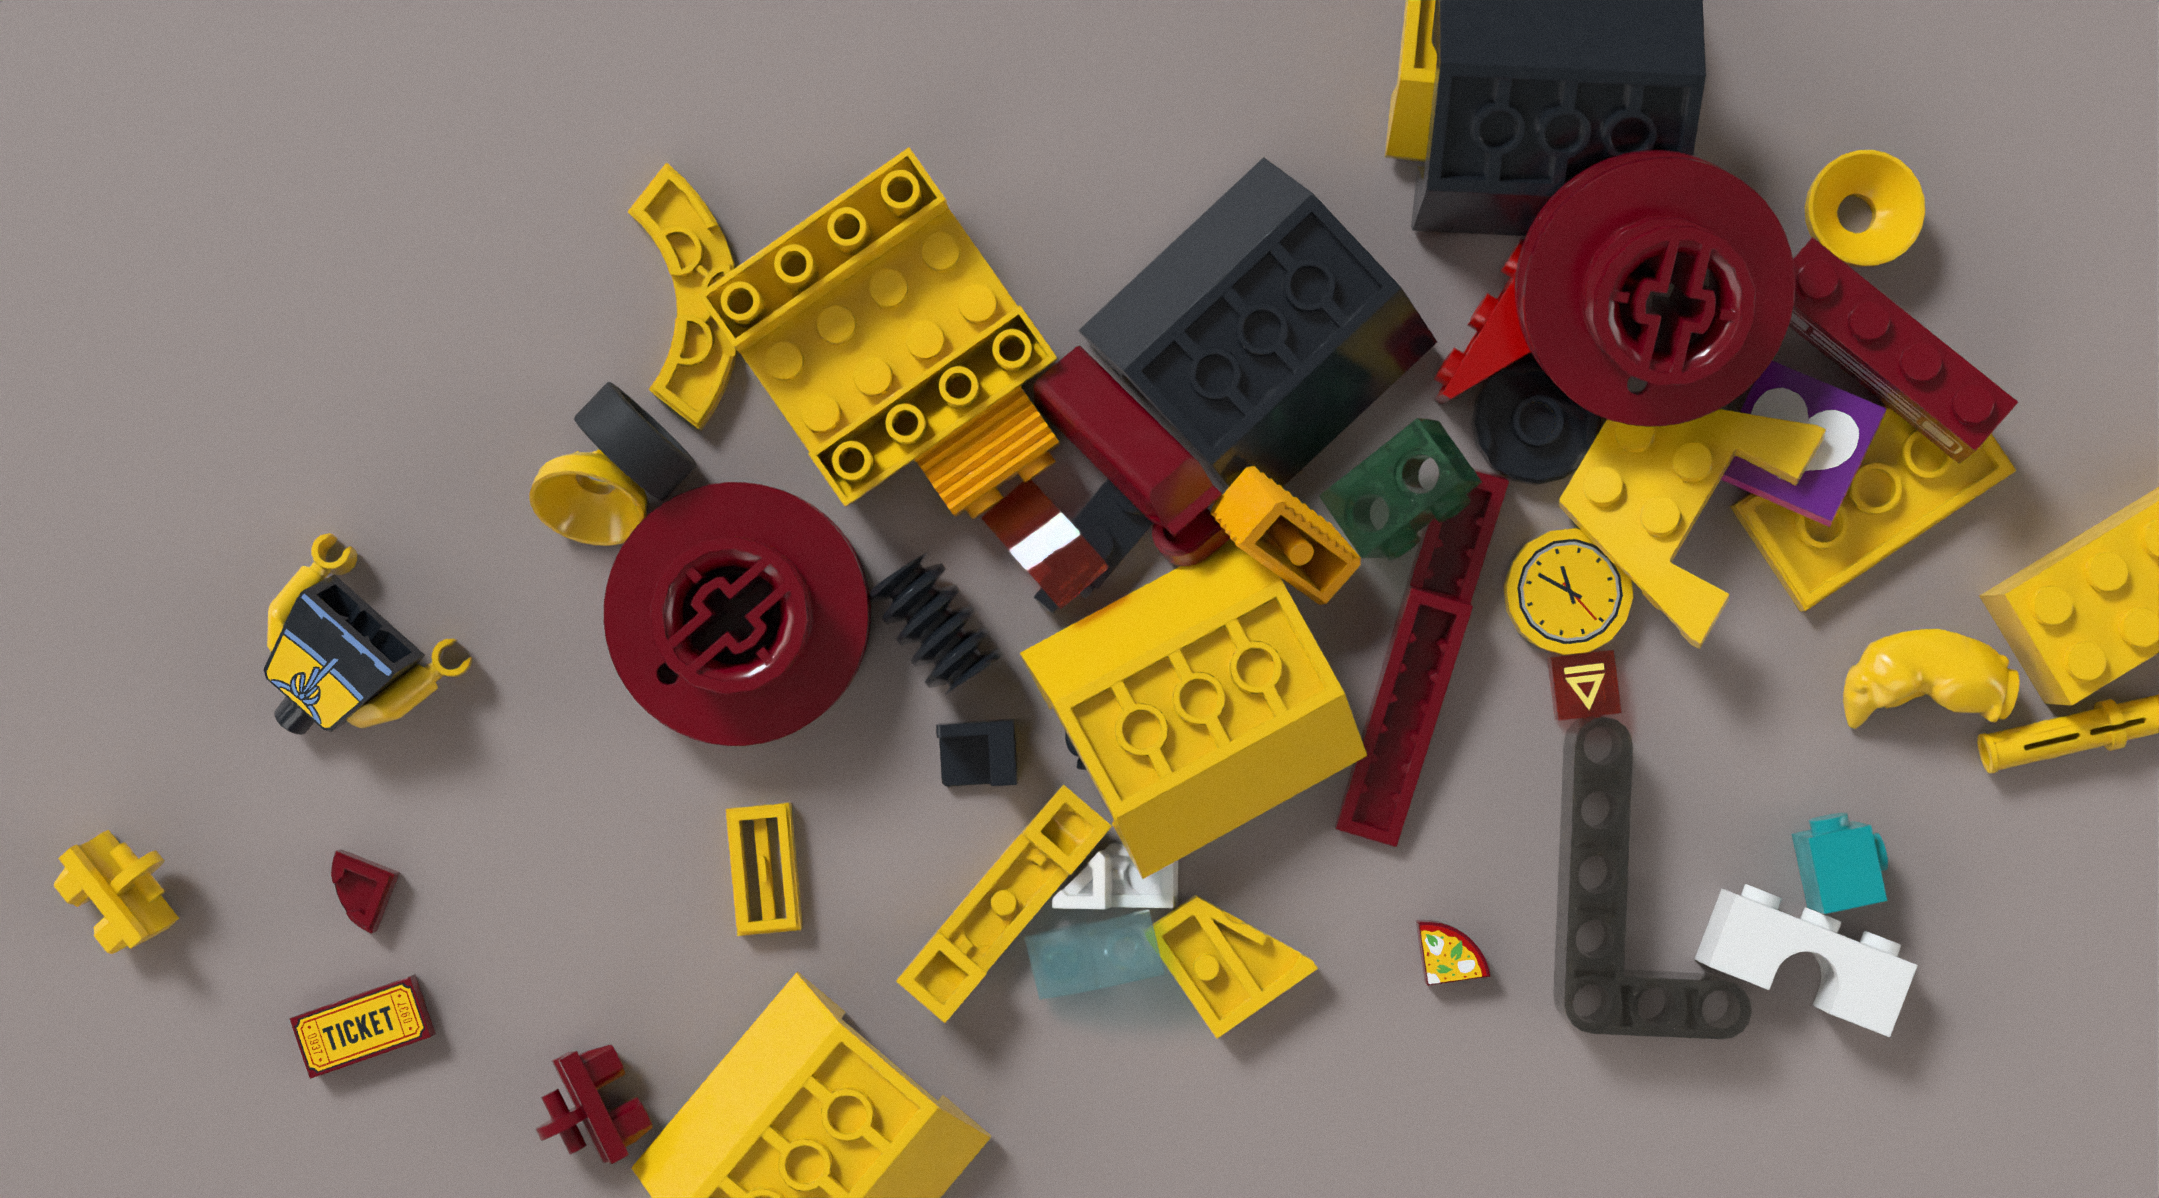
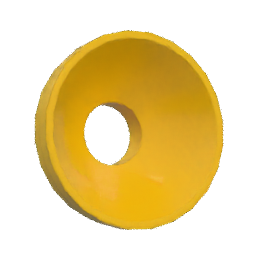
(1889, 191)
(584, 507)

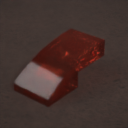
(1045, 543)

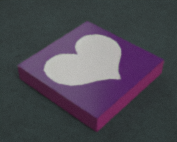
(1849, 433)

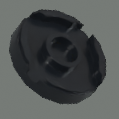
(1531, 426)

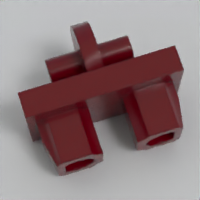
(608, 1130)

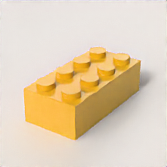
(2086, 606)

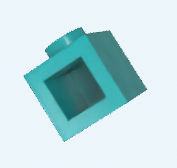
(1840, 863)

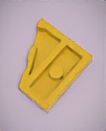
(1225, 962)

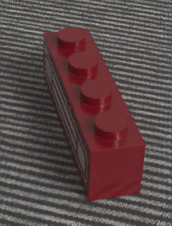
(1894, 355)

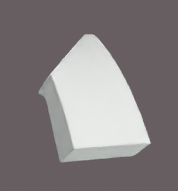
(1115, 882)

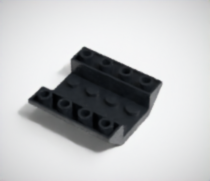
(1545, 93)
(1261, 329)

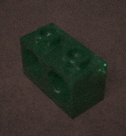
(1394, 476)

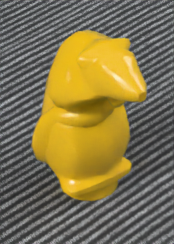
(1934, 662)

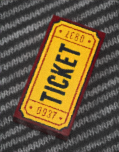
(362, 1026)

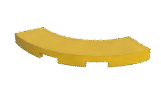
(696, 257)

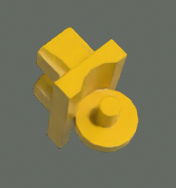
(119, 888)

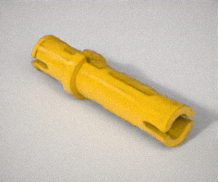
(2104, 726)

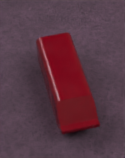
(1124, 441)

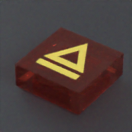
(1584, 685)

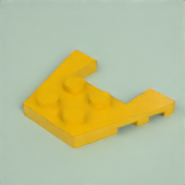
(1649, 485)

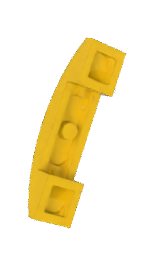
(1003, 903)

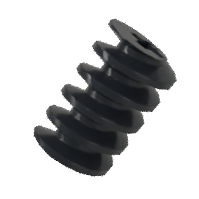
(934, 624)

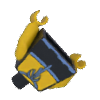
(340, 655)

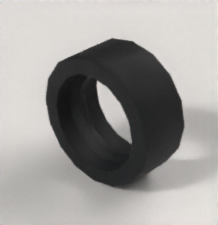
(634, 441)

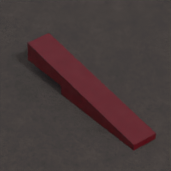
(1419, 665)

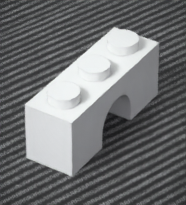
(1858, 979)

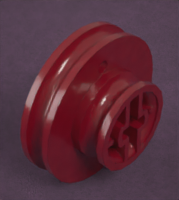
(1632, 232)
(814, 584)

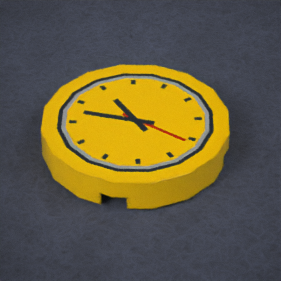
(1566, 593)

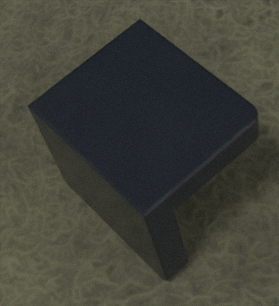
(978, 753)

